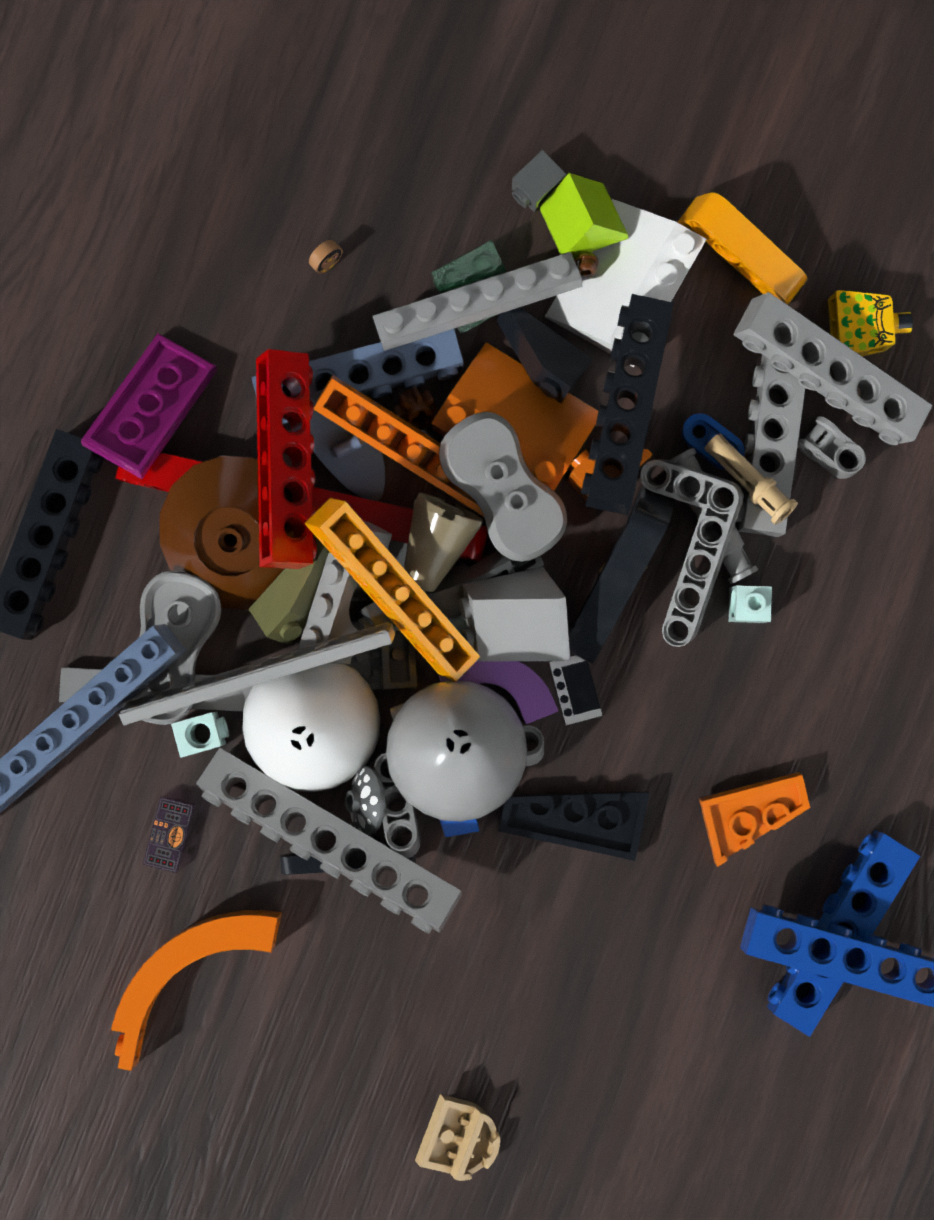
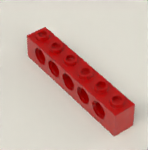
(275, 546)

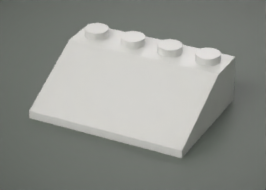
(645, 264)

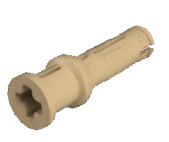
(761, 489)

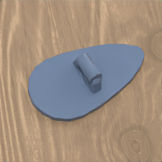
(348, 457)

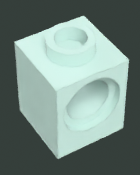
(750, 604)
(185, 733)

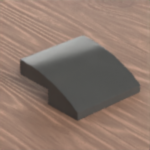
(388, 665)

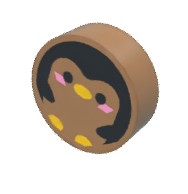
(325, 256)

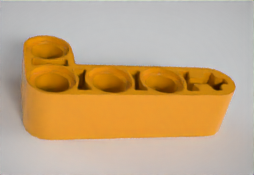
(744, 246)

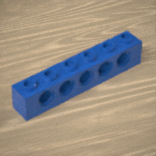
(879, 894)
(761, 942)

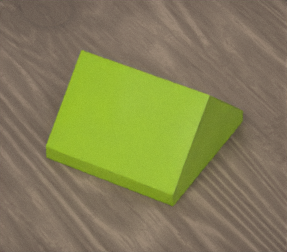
(582, 216)

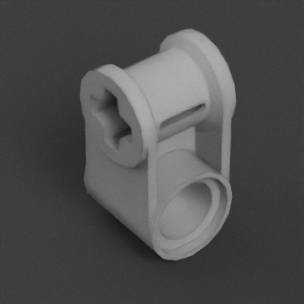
(830, 447)

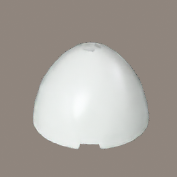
(333, 706)

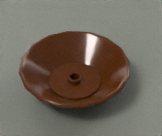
(200, 512)

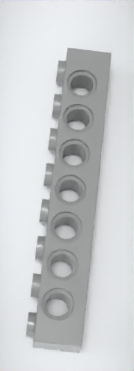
(228, 770)

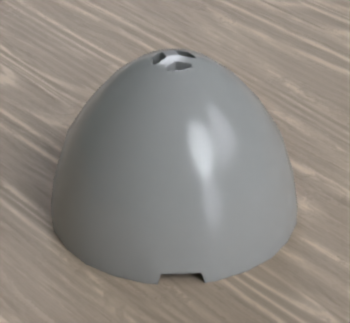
(448, 782)

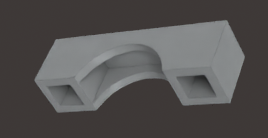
(331, 603)

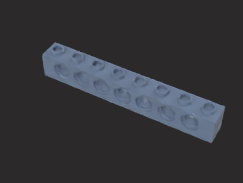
(87, 711)

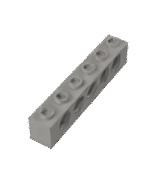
(904, 408)
(781, 450)

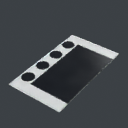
(575, 690)

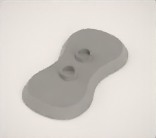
(488, 464)
(192, 613)

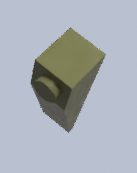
(288, 600)

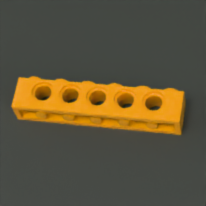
(392, 588)

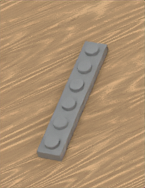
(477, 301)

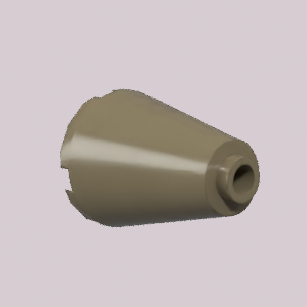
(437, 539)

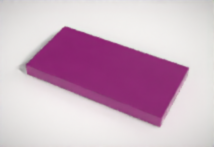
(149, 406)

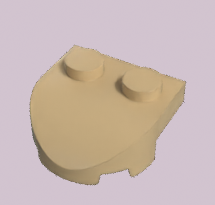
(458, 1139)

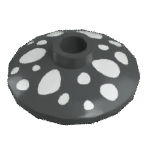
(366, 800)

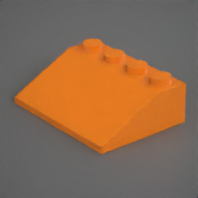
(546, 429)

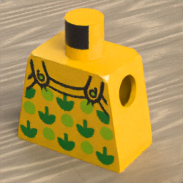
(866, 321)

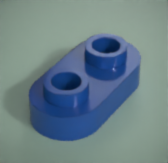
(711, 429)

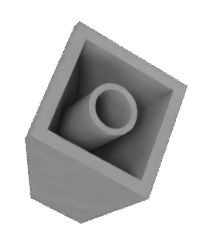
(516, 618)

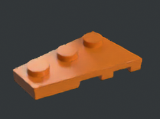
(748, 812)

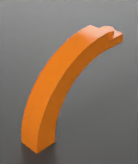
(213, 935)

